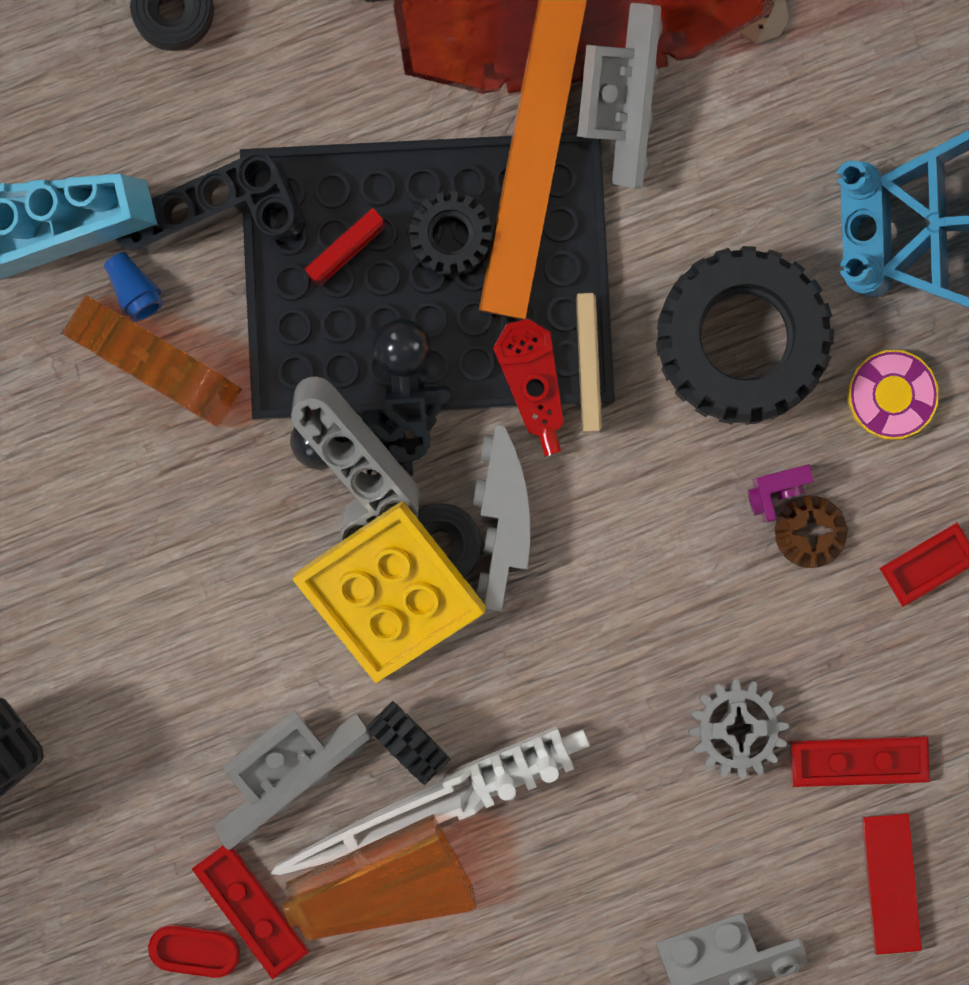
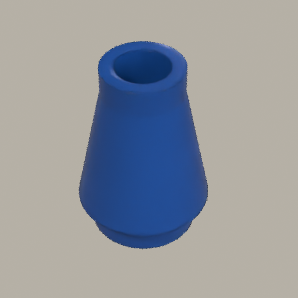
(133, 288)

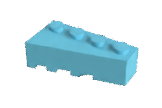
(68, 216)

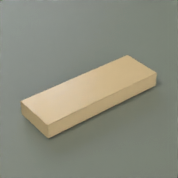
(588, 363)

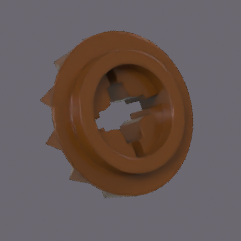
(797, 548)

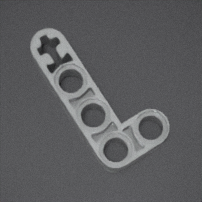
(324, 414)

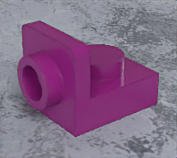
(784, 483)

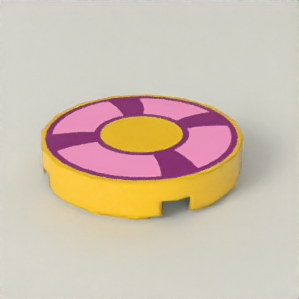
(892, 394)

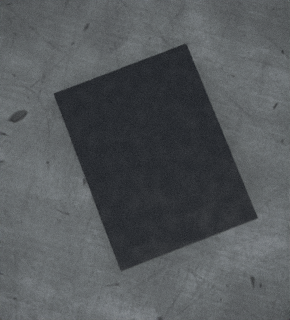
(331, 328)

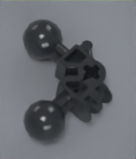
(402, 351)

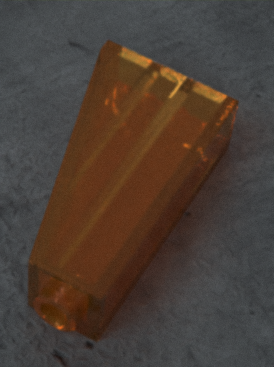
(382, 884)

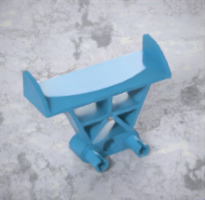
(866, 196)

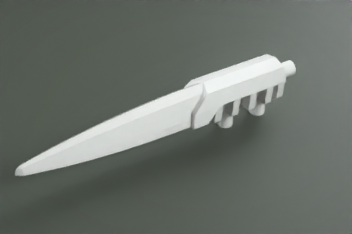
(459, 794)

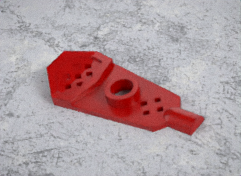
(528, 366)

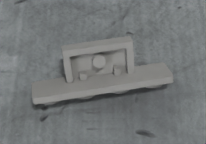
(620, 92)
(281, 768)
(726, 956)

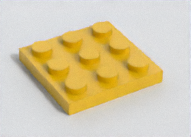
(389, 592)

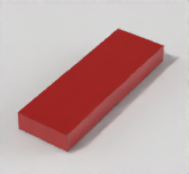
(860, 761)
(891, 883)
(251, 910)

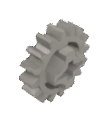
(758, 727)

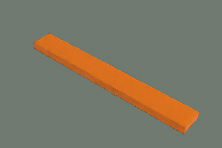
(532, 157)

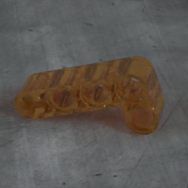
(152, 360)

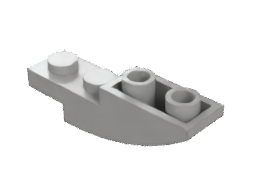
(506, 500)

